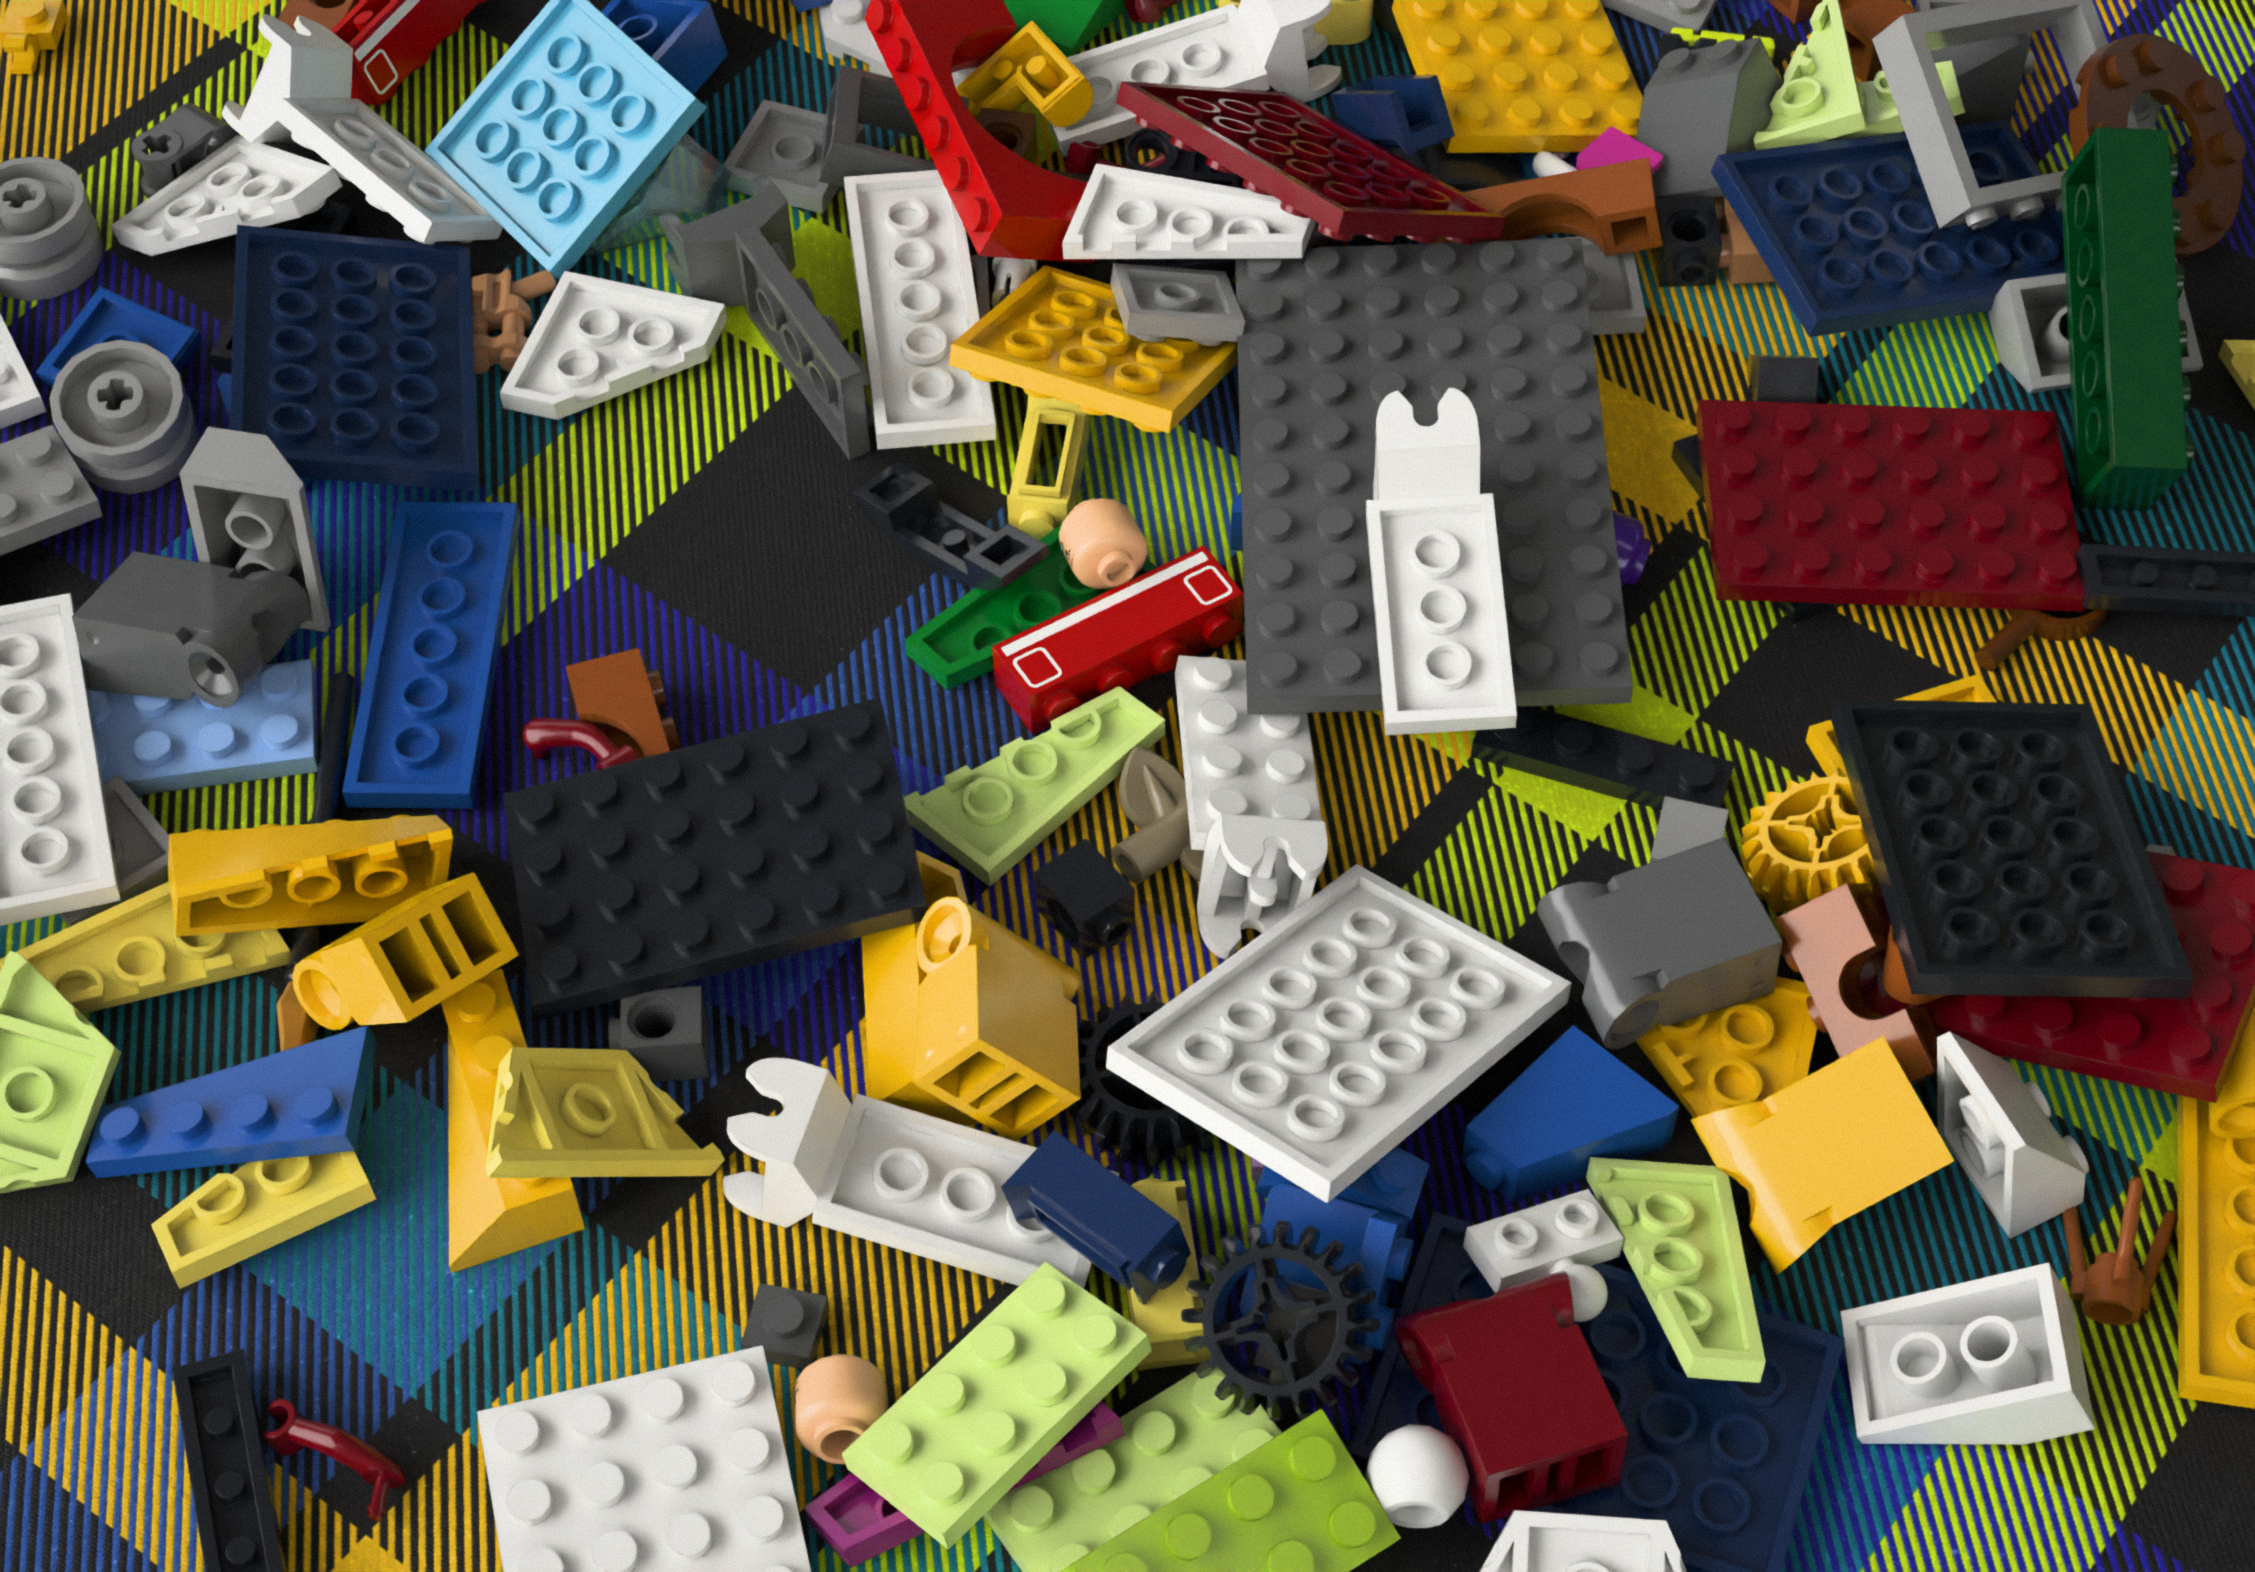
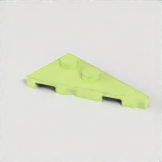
(1818, 89)

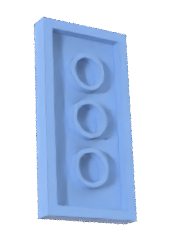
(192, 744)

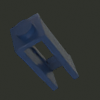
(1395, 111)
(1099, 1216)

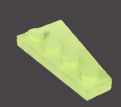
(1688, 1260)

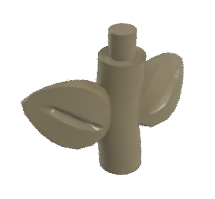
(1156, 802)

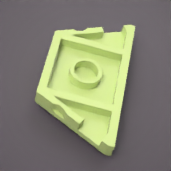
(50, 1079)

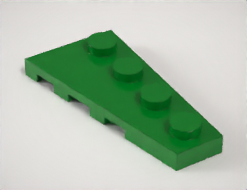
(961, 638)

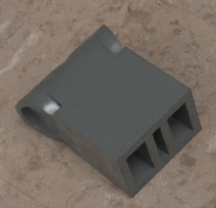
(185, 628)
(1664, 941)

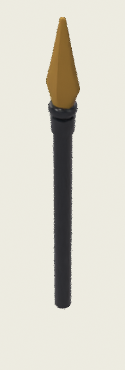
(293, 1021)

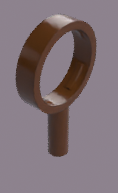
(2039, 624)

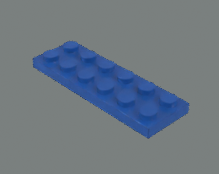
(432, 656)

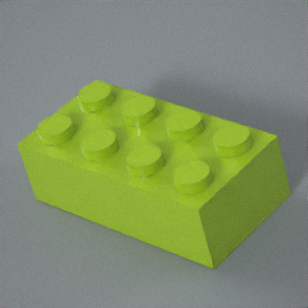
(1274, 1510)

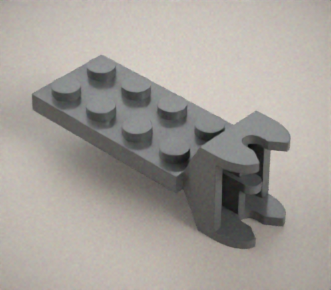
(747, 261)

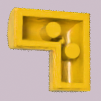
(1033, 70)

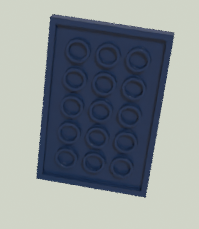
(1858, 236)
(356, 356)
(1700, 1453)

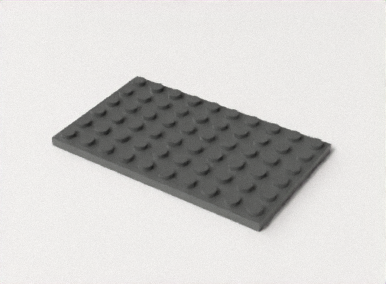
(1314, 365)

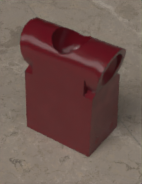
(1518, 1395)

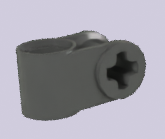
(178, 145)

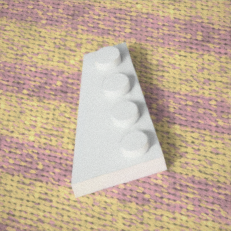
(1179, 218)

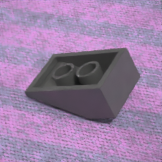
(1703, 108)

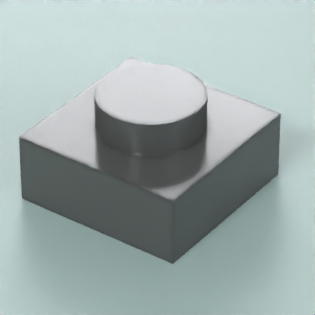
(787, 1325)

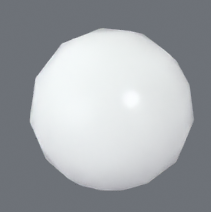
(1418, 1476)

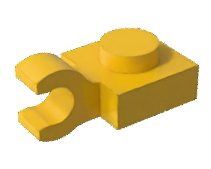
(31, 28)

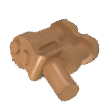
(503, 305)

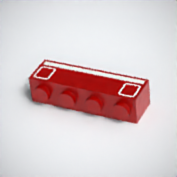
(395, 39)
(1118, 638)

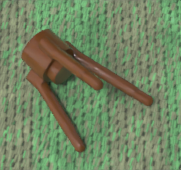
(2113, 1286)

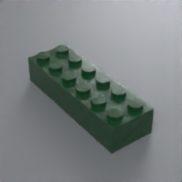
(2125, 320)

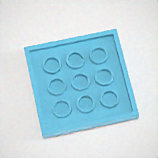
(564, 131)

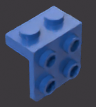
(1369, 1237)

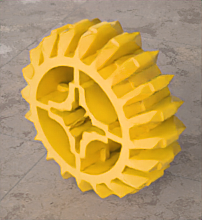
(1807, 843)

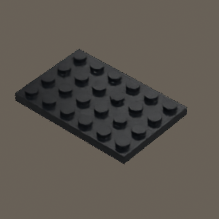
(2007, 851)
(712, 858)

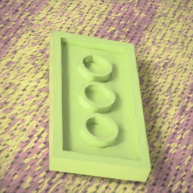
(996, 1404)
(1165, 1452)

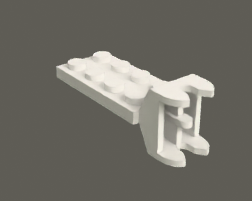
(1218, 49)
(308, 101)
(1437, 575)
(1246, 803)
(888, 1177)

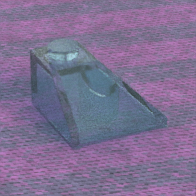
(684, 182)

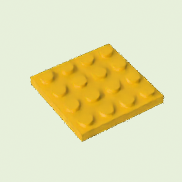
(1522, 72)
(1069, 343)

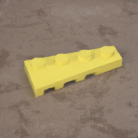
(136, 954)

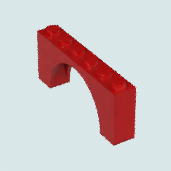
(1000, 197)

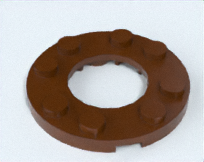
(2174, 77)

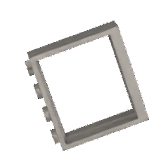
(1927, 115)

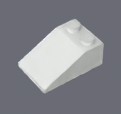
(2005, 1137)
(1969, 1363)

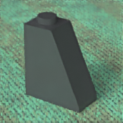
(1987, 76)

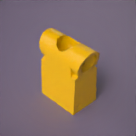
(405, 958)
(994, 1021)
(1824, 1148)

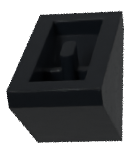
(1782, 378)

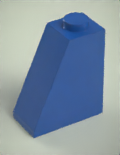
(1561, 1113)

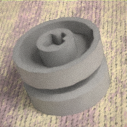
(45, 229)
(124, 416)

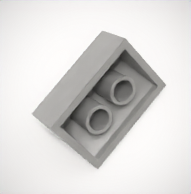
(2033, 332)
(252, 513)

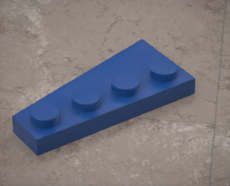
(251, 1112)

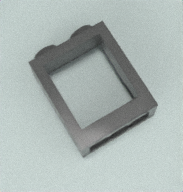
(872, 101)

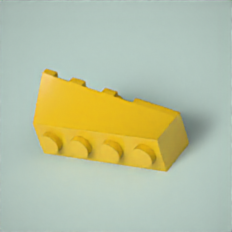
(302, 872)
(891, 1002)
(487, 1213)

